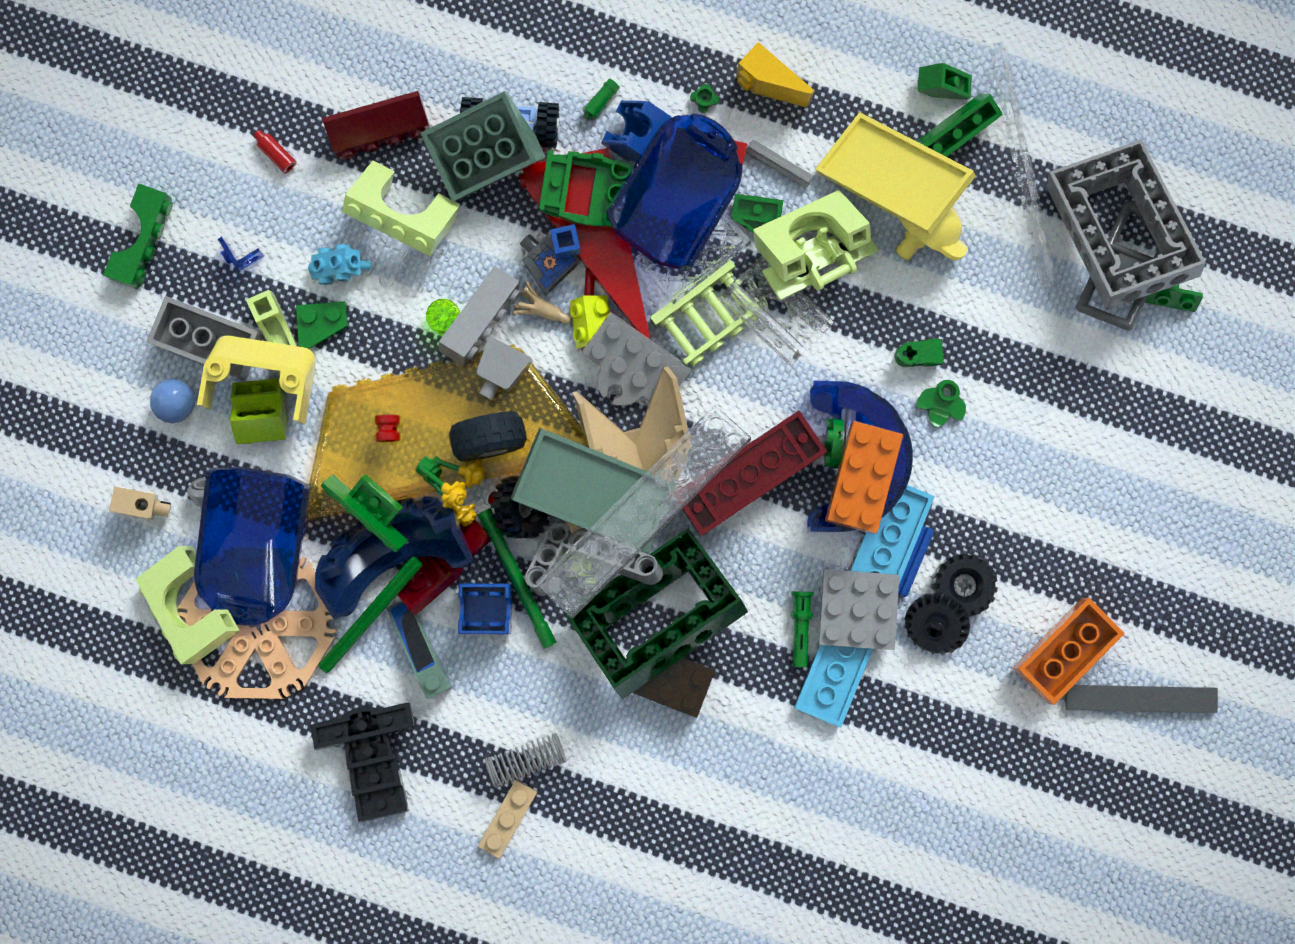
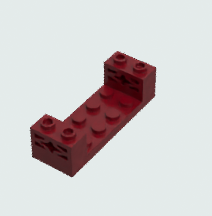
(755, 472)

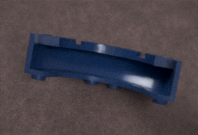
(361, 556)

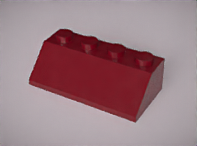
(376, 125)

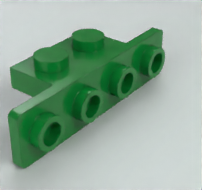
(1176, 298)
(370, 506)

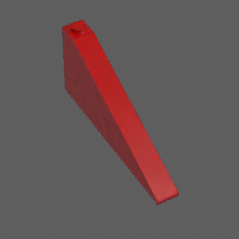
(602, 250)

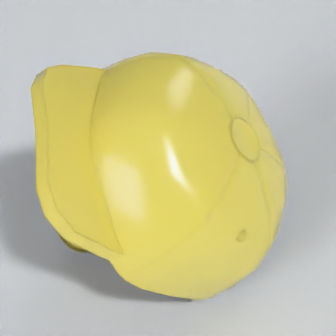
(943, 238)

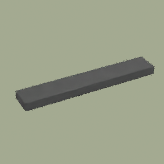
(1142, 698)

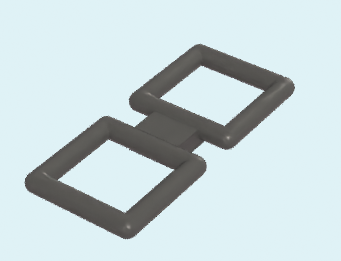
(1127, 259)

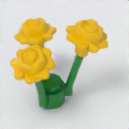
(453, 495)

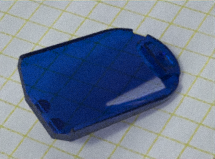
(677, 191)
(250, 542)

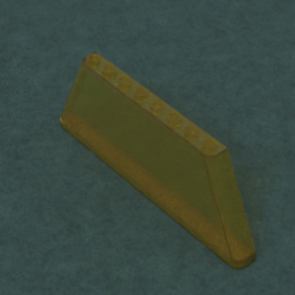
(427, 407)

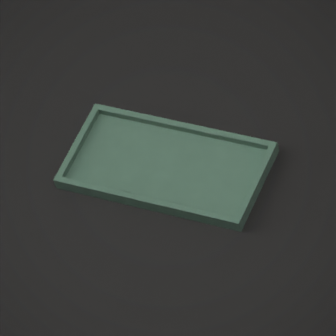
(572, 480)

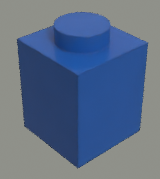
(565, 241)

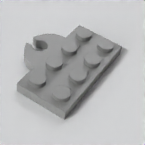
(629, 361)

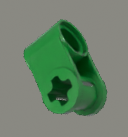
(924, 353)

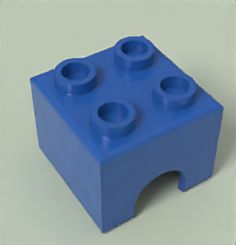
(641, 123)
(485, 608)

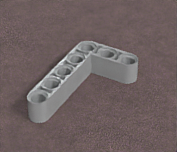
(552, 547)

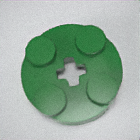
(834, 443)

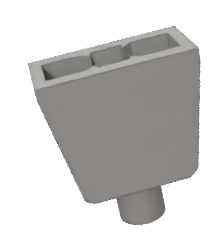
(501, 367)

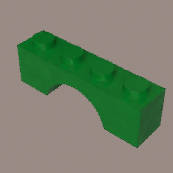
(130, 265)

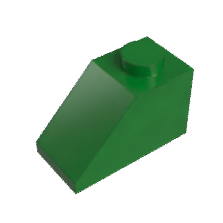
(944, 82)

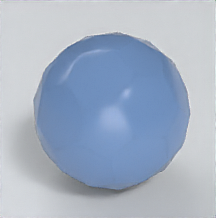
(172, 401)

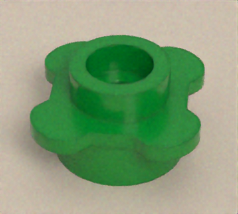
(704, 91)

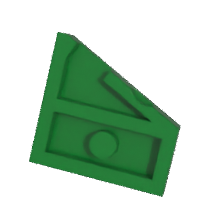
(755, 211)
(320, 321)

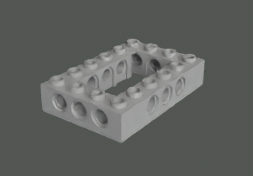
(1131, 164)

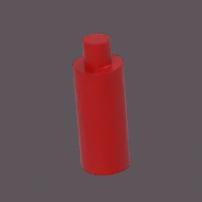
(275, 152)

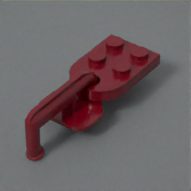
(436, 574)

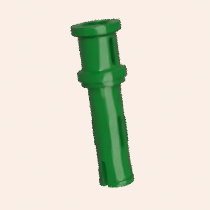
(801, 626)

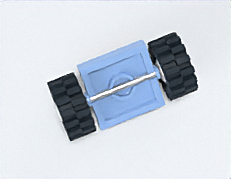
(545, 125)

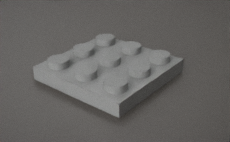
(858, 609)

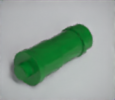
(599, 101)

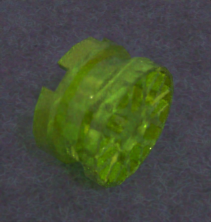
(441, 315)

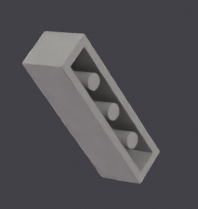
(479, 316)

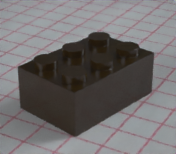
(680, 687)

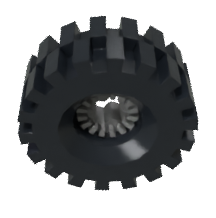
(514, 521)
(978, 576)

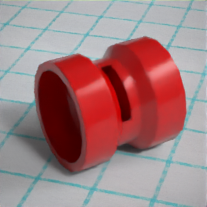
(387, 428)

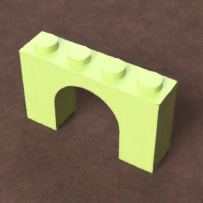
(834, 211)
(418, 231)
(160, 589)

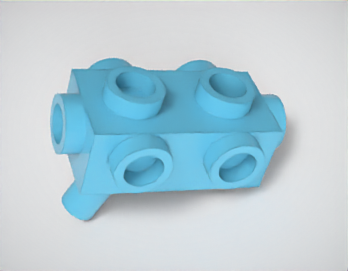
(336, 264)

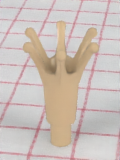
(540, 307)

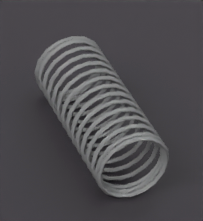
(492, 771)

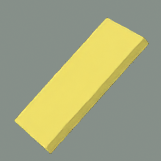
(895, 173)

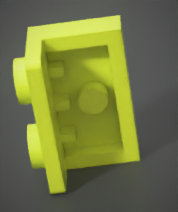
(587, 316)

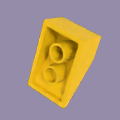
(771, 78)

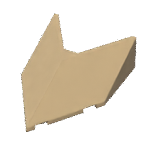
(644, 446)

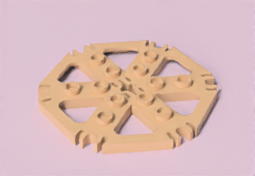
(268, 646)

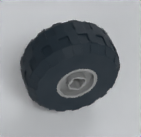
(487, 436)

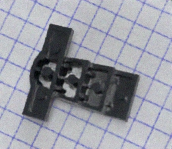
(370, 756)

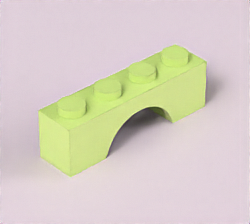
(271, 319)

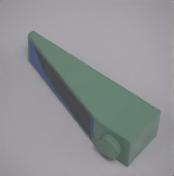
(419, 651)

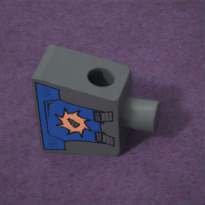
(544, 265)

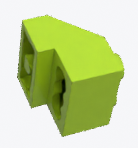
(258, 411)

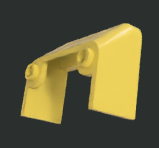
(294, 362)

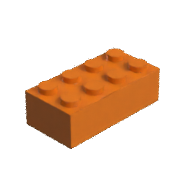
(864, 477)
(1068, 650)

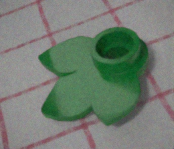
(940, 406)

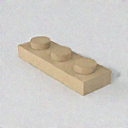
(507, 818)

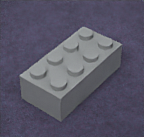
(194, 333)

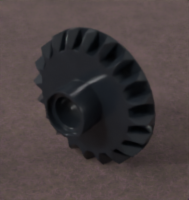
(942, 611)

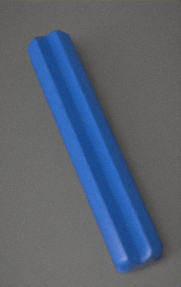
(915, 560)

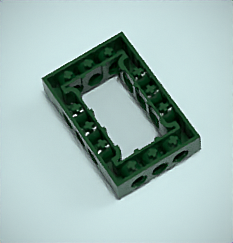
(675, 641)

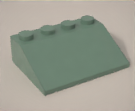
(482, 146)

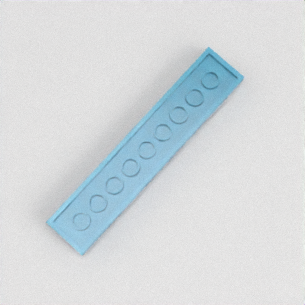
(839, 669)

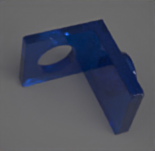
(242, 263)

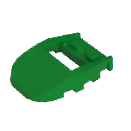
(607, 182)

